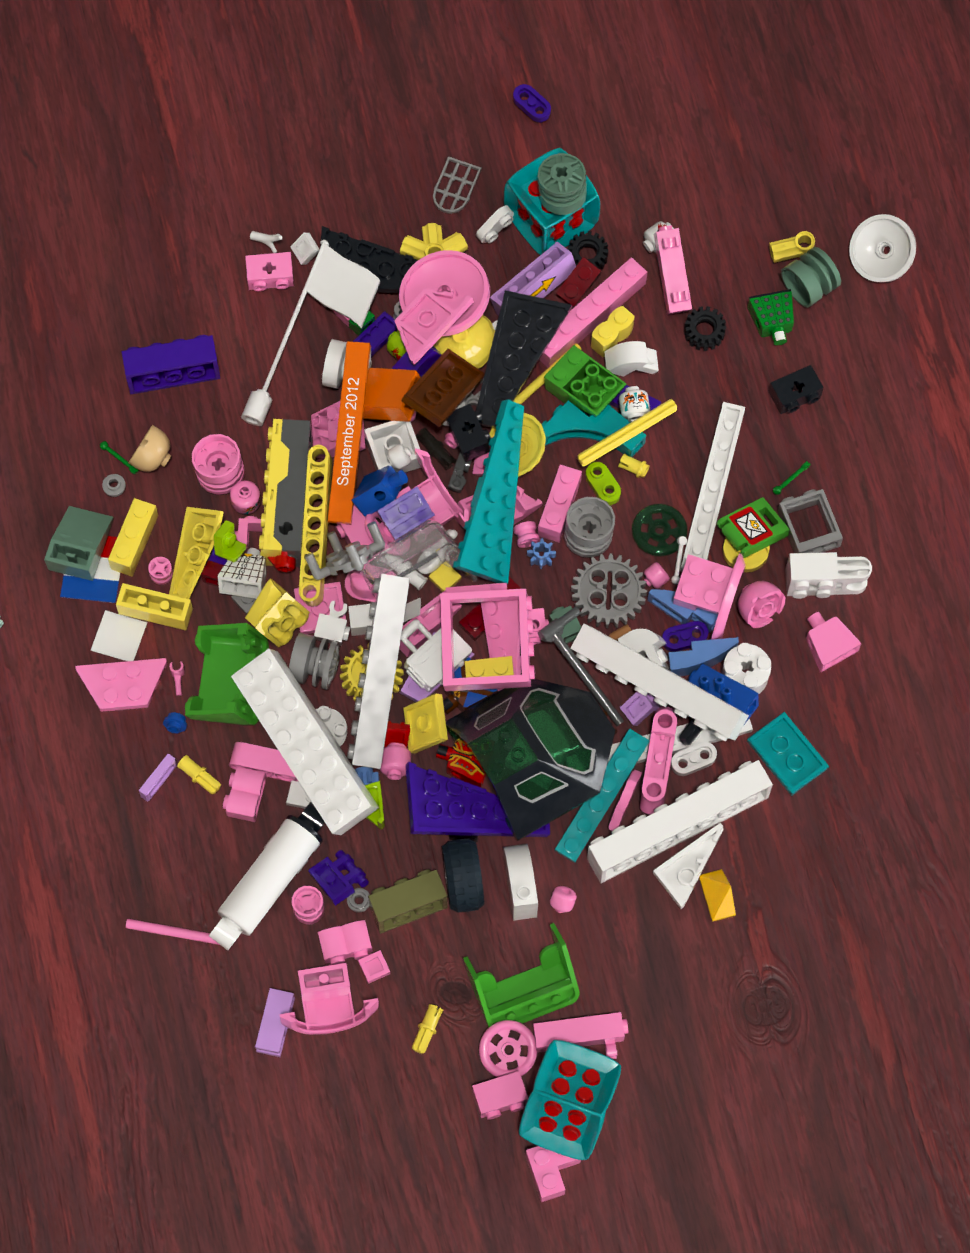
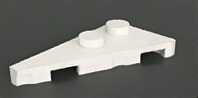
(683, 870)

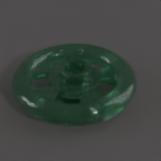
(645, 517)

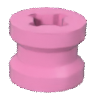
(526, 534)
(158, 565)

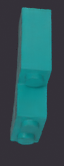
(573, 423)

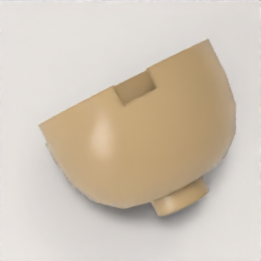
(152, 451)

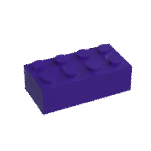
(170, 364)

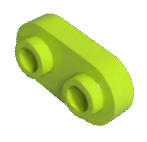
(601, 482)

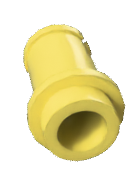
(634, 466)

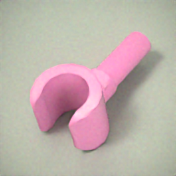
(177, 674)

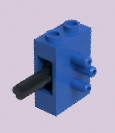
(724, 689)

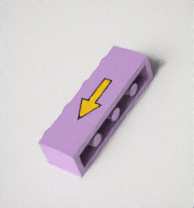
(540, 276)

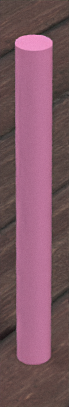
(169, 931)

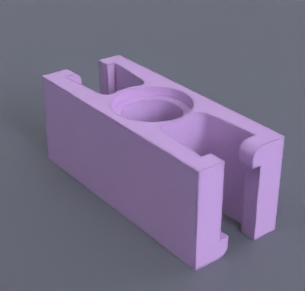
(271, 1031)

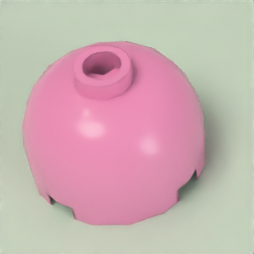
(760, 602)

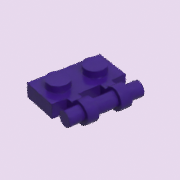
(333, 882)

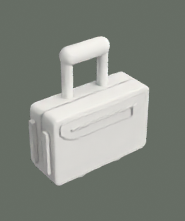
(426, 662)

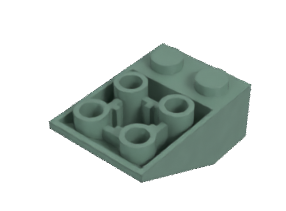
(78, 543)

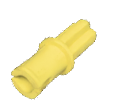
(199, 774)
(427, 1029)

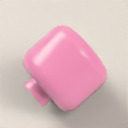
(656, 575)
(563, 899)

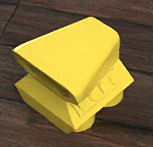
(276, 614)

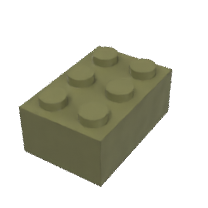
(407, 900)

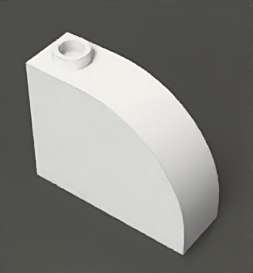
(520, 882)

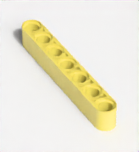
(314, 514)

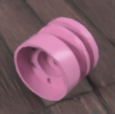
(218, 463)

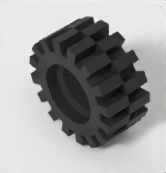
(589, 241)
(705, 340)

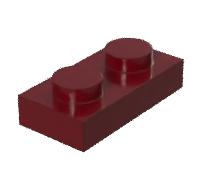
(578, 282)

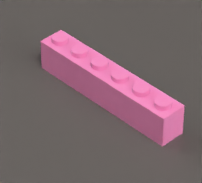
(595, 309)

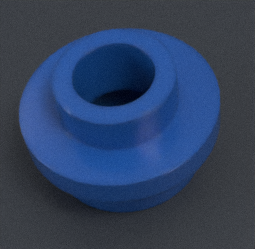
(175, 722)

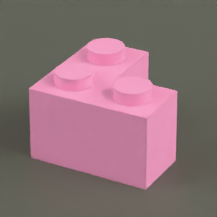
(545, 1171)

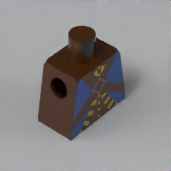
(466, 698)

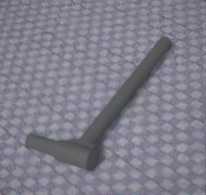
(552, 633)

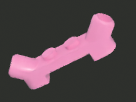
(658, 759)

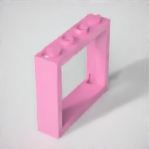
(451, 683)

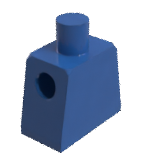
(378, 489)

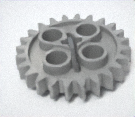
(588, 589)

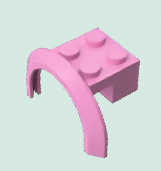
(436, 494)
(709, 588)
(327, 1002)

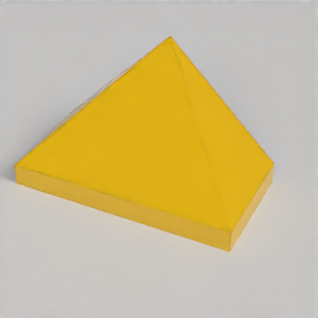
(717, 895)

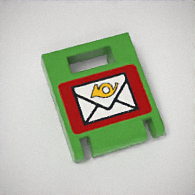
(751, 529)

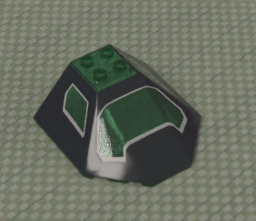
(539, 749)

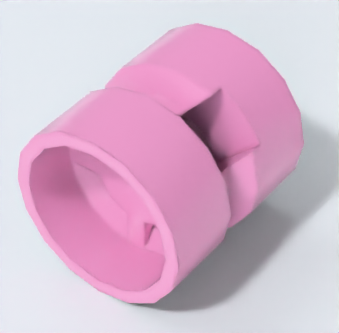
(308, 904)

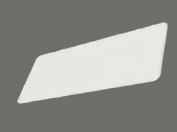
(412, 609)

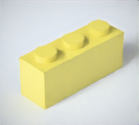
(133, 537)
(154, 606)

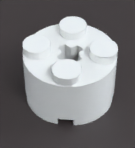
(751, 658)

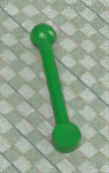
(105, 446)
(778, 489)

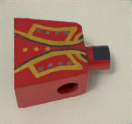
(462, 763)

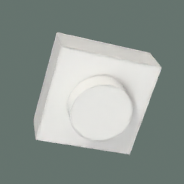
(305, 248)

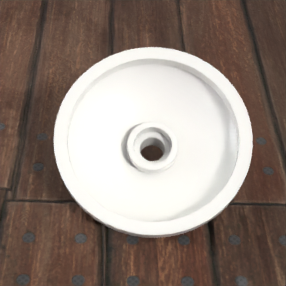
(869, 243)

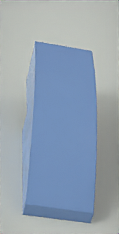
(664, 601)
(705, 651)

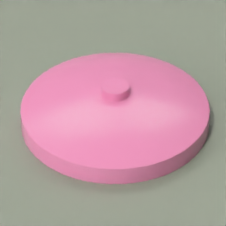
(450, 273)

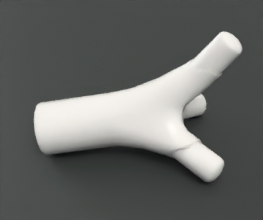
(266, 239)

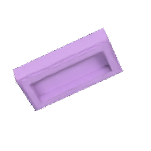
(158, 777)

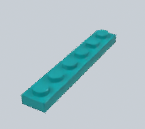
(594, 809)

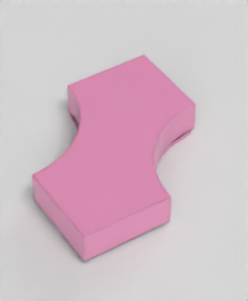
(625, 800)

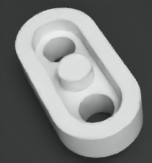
(500, 219)
(692, 758)

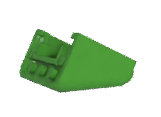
(226, 652)

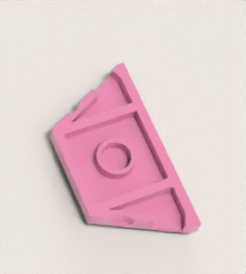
(429, 319)
(122, 683)

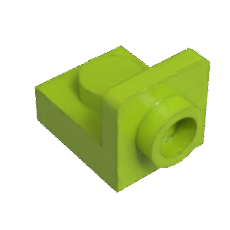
(226, 543)

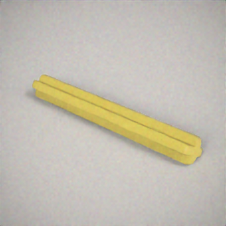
(627, 432)

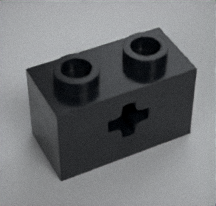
(801, 381)
(471, 444)

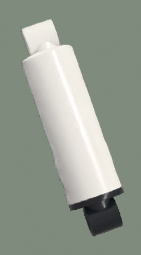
(268, 876)

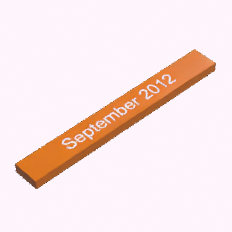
(349, 432)

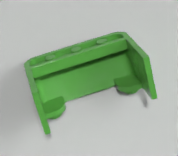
(529, 992)

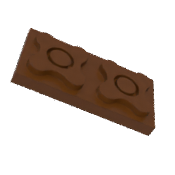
(443, 387)

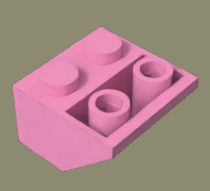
(325, 429)

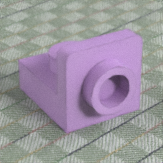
(639, 707)

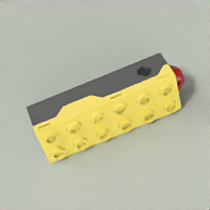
(285, 493)

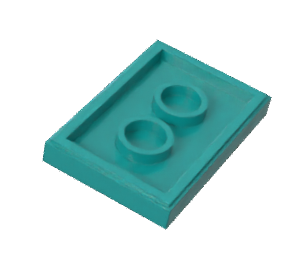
(787, 753)

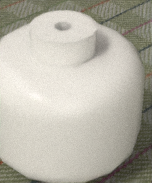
(399, 456)

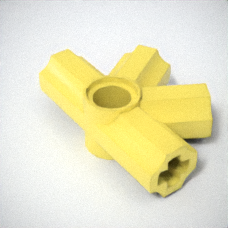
(432, 242)

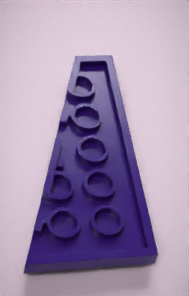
(454, 807)

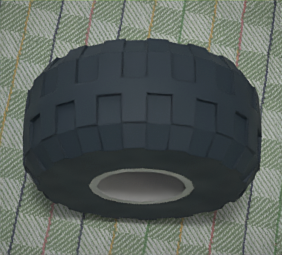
(463, 875)

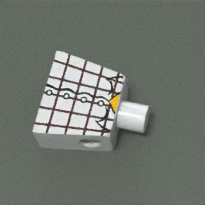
(245, 576)

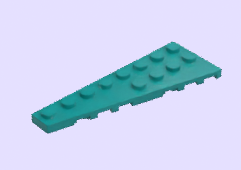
(491, 523)

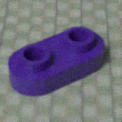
(533, 104)
(683, 634)

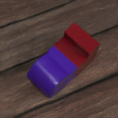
(212, 569)

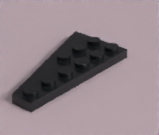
(379, 260)
(520, 339)

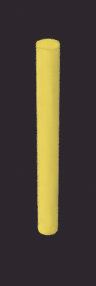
(537, 383)

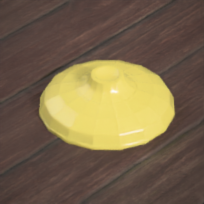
(472, 344)
(532, 443)

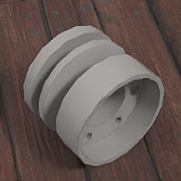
(593, 516)
(314, 661)

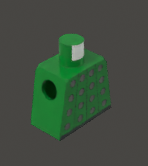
(772, 314)

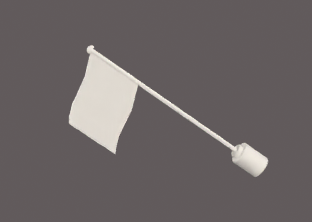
(334, 284)

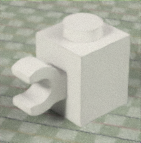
(332, 626)

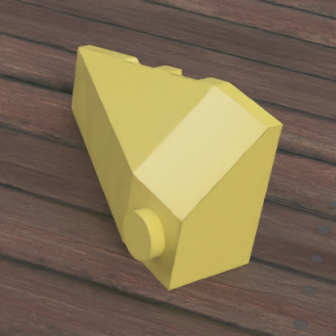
(194, 549)

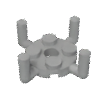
(347, 560)

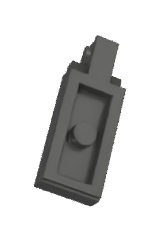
(457, 479)

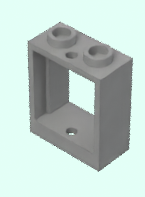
(819, 544)

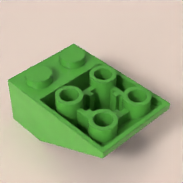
(583, 382)

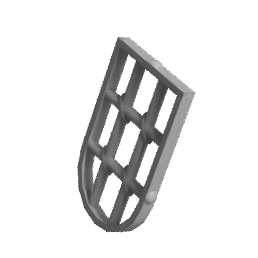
(452, 178)

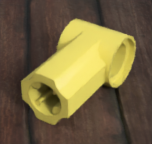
(790, 247)

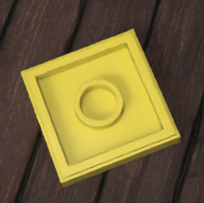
(426, 723)

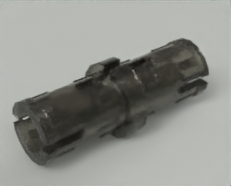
(436, 448)

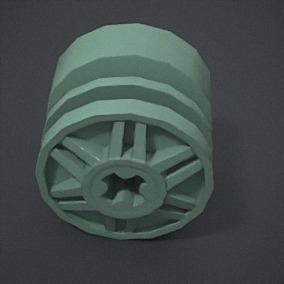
(562, 183)
(811, 277)

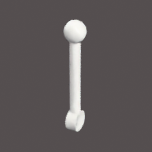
(681, 541)

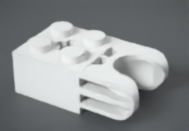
(825, 574)

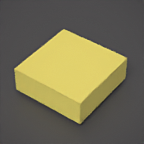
(445, 577)

